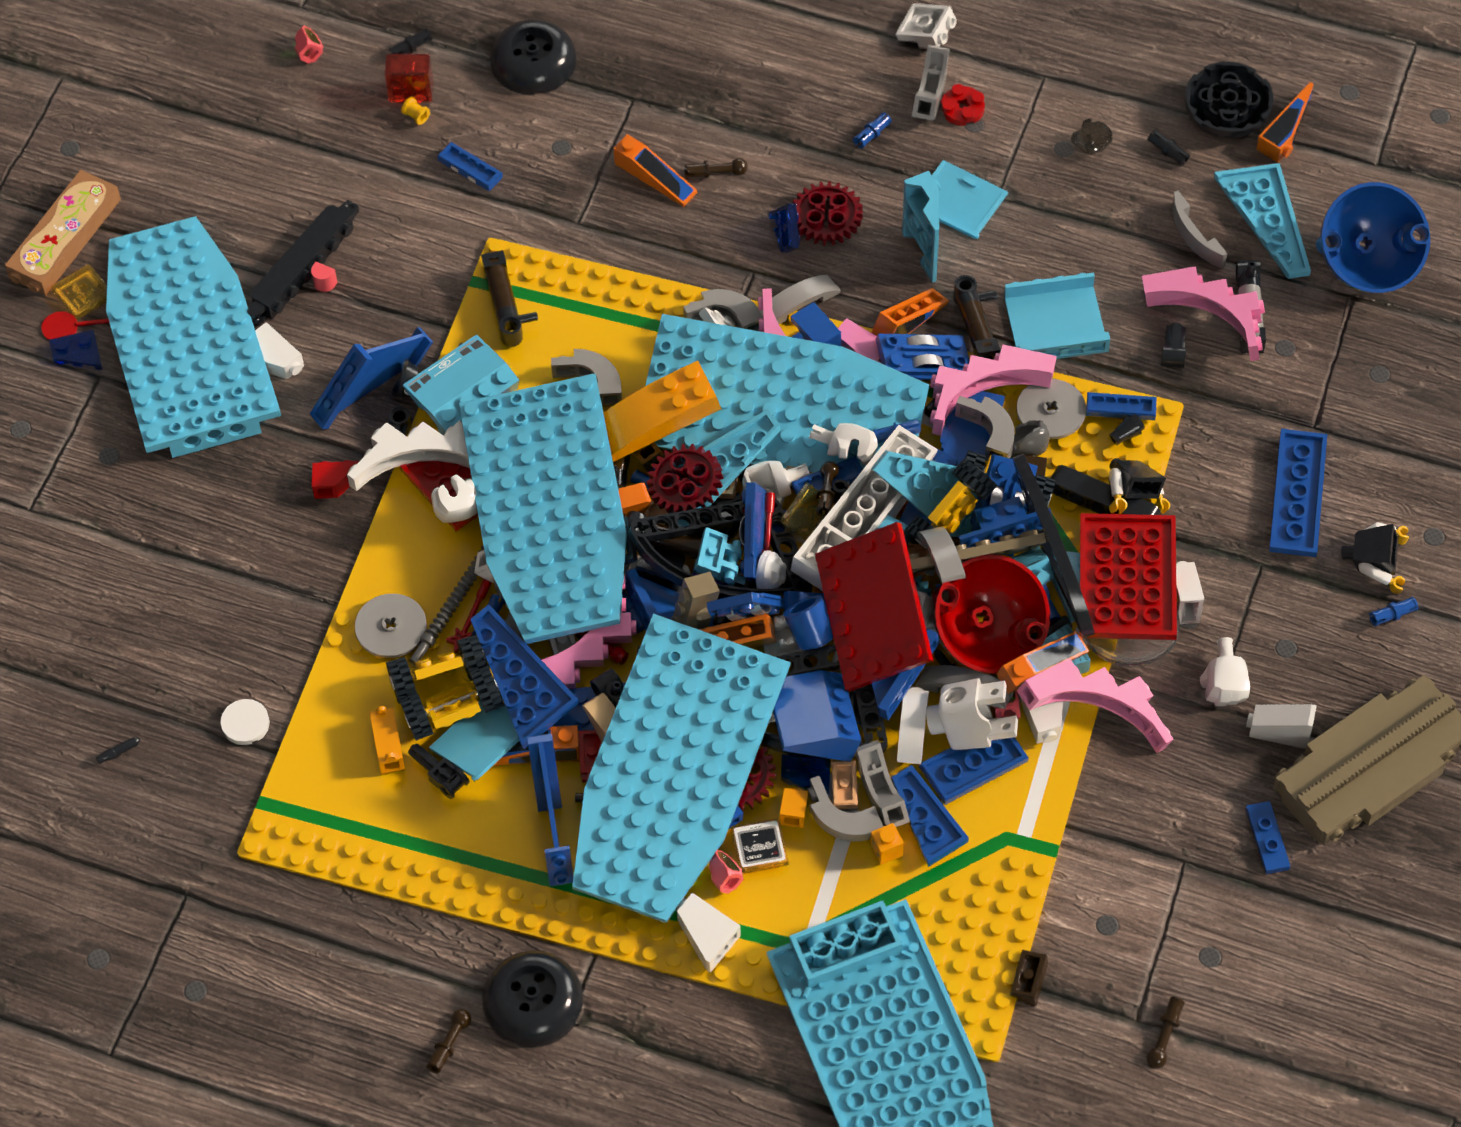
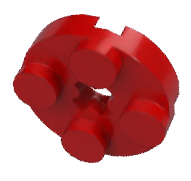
(967, 95)

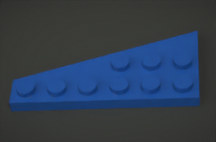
(526, 684)

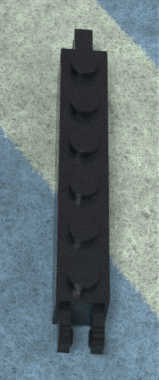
(295, 265)

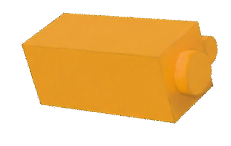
(387, 740)

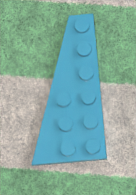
(1266, 207)
(738, 449)

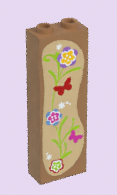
(62, 232)

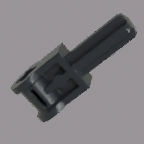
(441, 774)

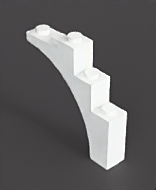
(395, 449)

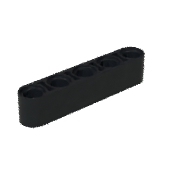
(1094, 493)

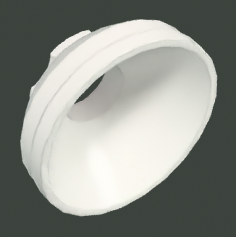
(770, 571)

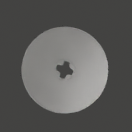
(1068, 404)
(390, 609)

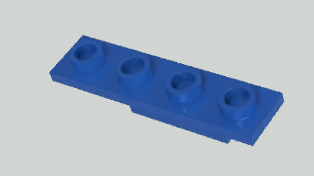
(1001, 520)

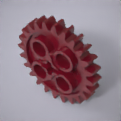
(843, 217)
(694, 463)
(761, 779)

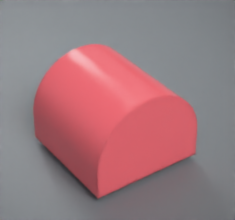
(323, 277)

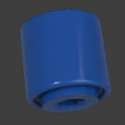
(809, 623)

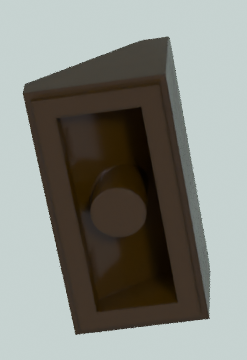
(1029, 977)

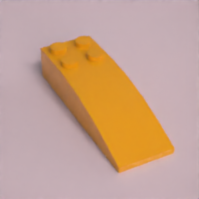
(659, 410)

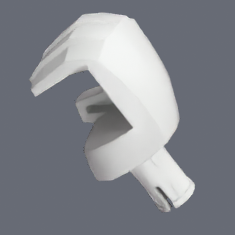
(843, 436)
(774, 477)
(457, 508)
(1226, 677)

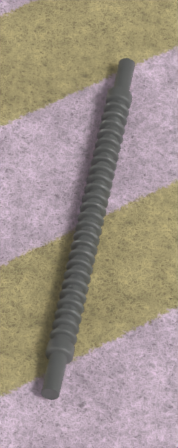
(428, 638)

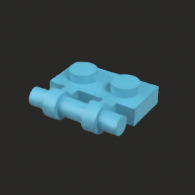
(711, 555)

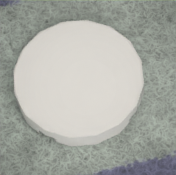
(245, 721)

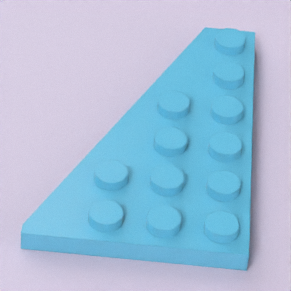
(920, 482)

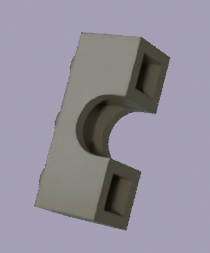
(693, 599)

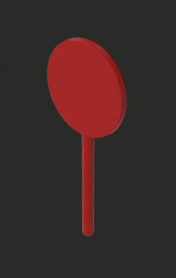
(64, 324)

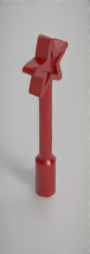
(769, 509)
(481, 594)

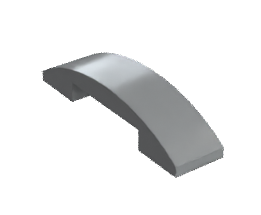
(1208, 250)
(802, 294)
(943, 553)
(937, 676)

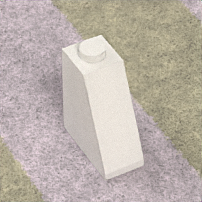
(278, 353)
(1189, 593)
(1044, 721)
(1282, 723)
(707, 930)

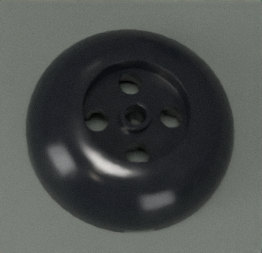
(534, 68)
(1229, 82)
(543, 1021)

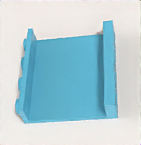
(1056, 316)

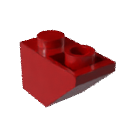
(330, 478)

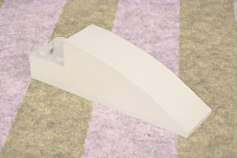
(860, 507)

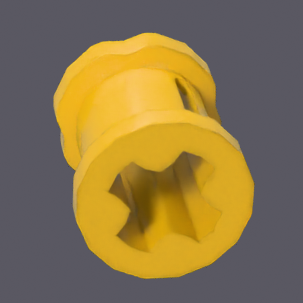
(415, 110)

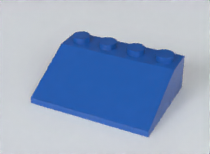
(817, 716)

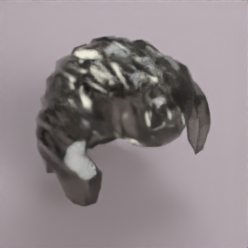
(1092, 137)

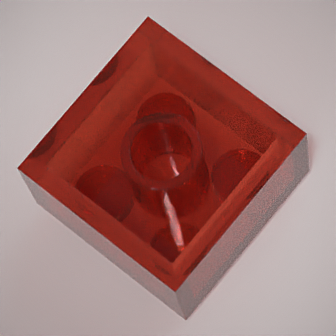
(409, 77)

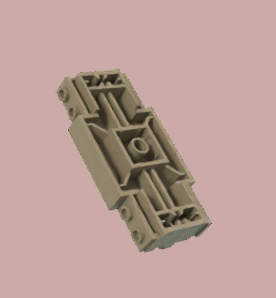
(1372, 760)

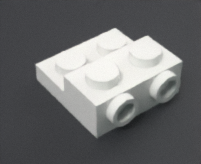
(927, 25)

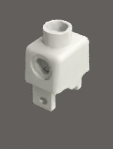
(966, 715)

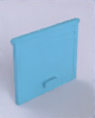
(966, 199)
(477, 741)

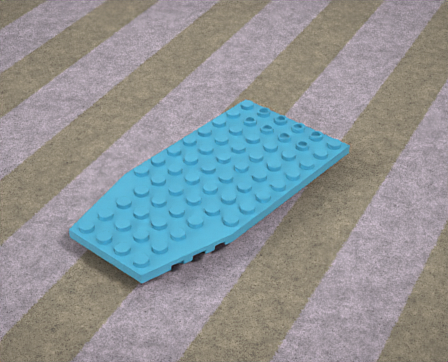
(185, 340)
(791, 378)
(549, 505)
(672, 766)
(880, 1023)

